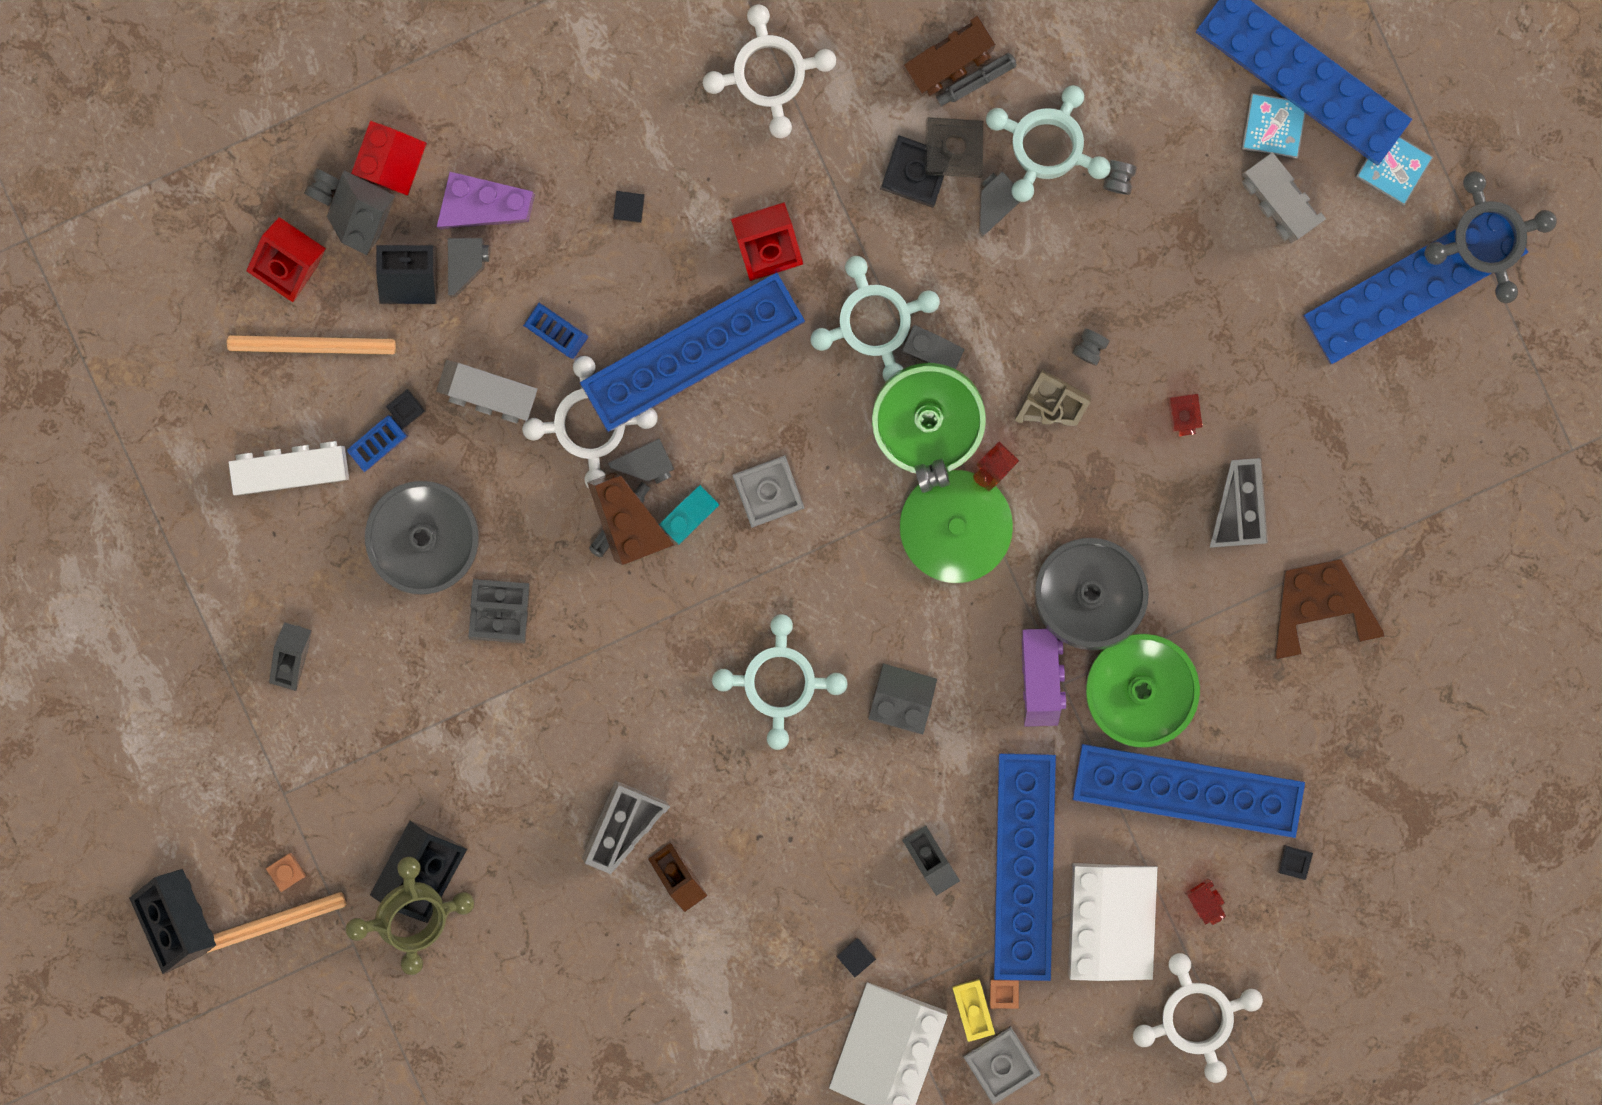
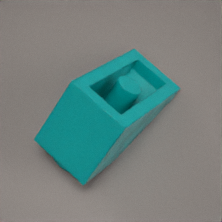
(689, 514)

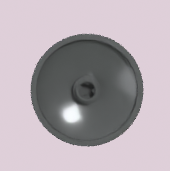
(421, 537)
(1091, 593)

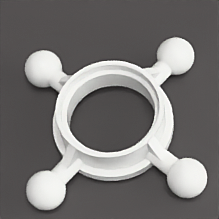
(758, 17)
(535, 428)
(1215, 1070)

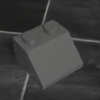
(359, 212)
(902, 699)

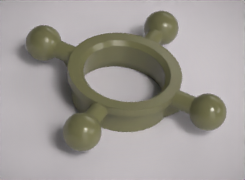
(399, 897)

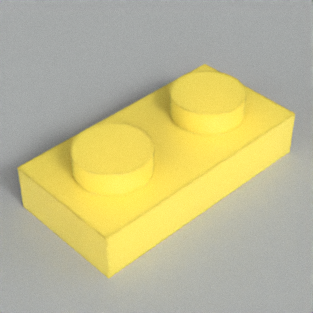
(973, 1010)

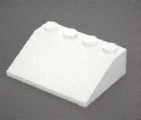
(1112, 922)
(888, 1048)

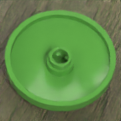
(928, 416)
(956, 529)
(1143, 690)

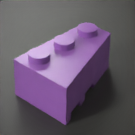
(482, 202)
(1042, 678)

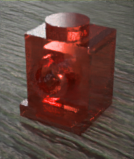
(1187, 403)
(994, 466)
(1206, 903)

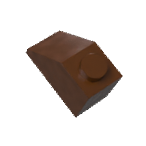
(677, 877)

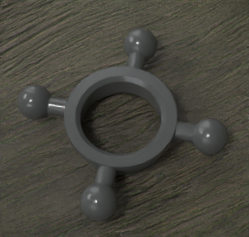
(1543, 221)

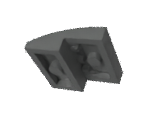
(499, 611)

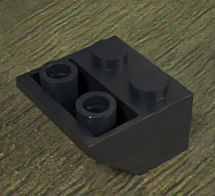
(406, 274)

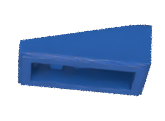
(574, 345)
(383, 451)

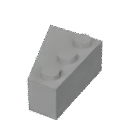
(1281, 198)
(486, 391)
(1242, 507)
(621, 825)

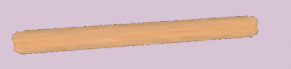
(311, 345)
(279, 920)

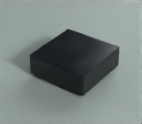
(629, 206)
(405, 408)
(1295, 862)
(856, 957)

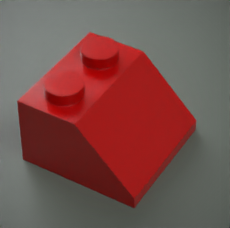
(389, 158)
(767, 241)
(285, 259)

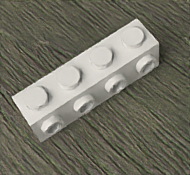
(288, 470)

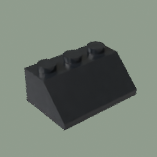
(437, 860)
(172, 920)

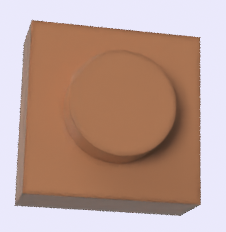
(285, 872)
(1004, 994)

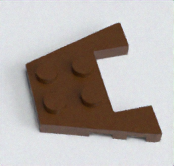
(1319, 594)

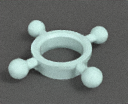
(1072, 98)
(856, 268)
(724, 680)

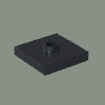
(907, 176)

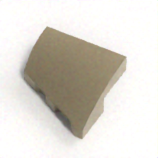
(1053, 402)

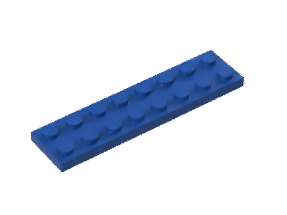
(1305, 77)
(1406, 290)
(692, 352)
(1188, 790)
(1024, 866)

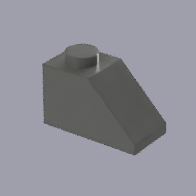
(995, 201)
(465, 262)
(932, 348)
(646, 463)
(289, 656)
(931, 860)

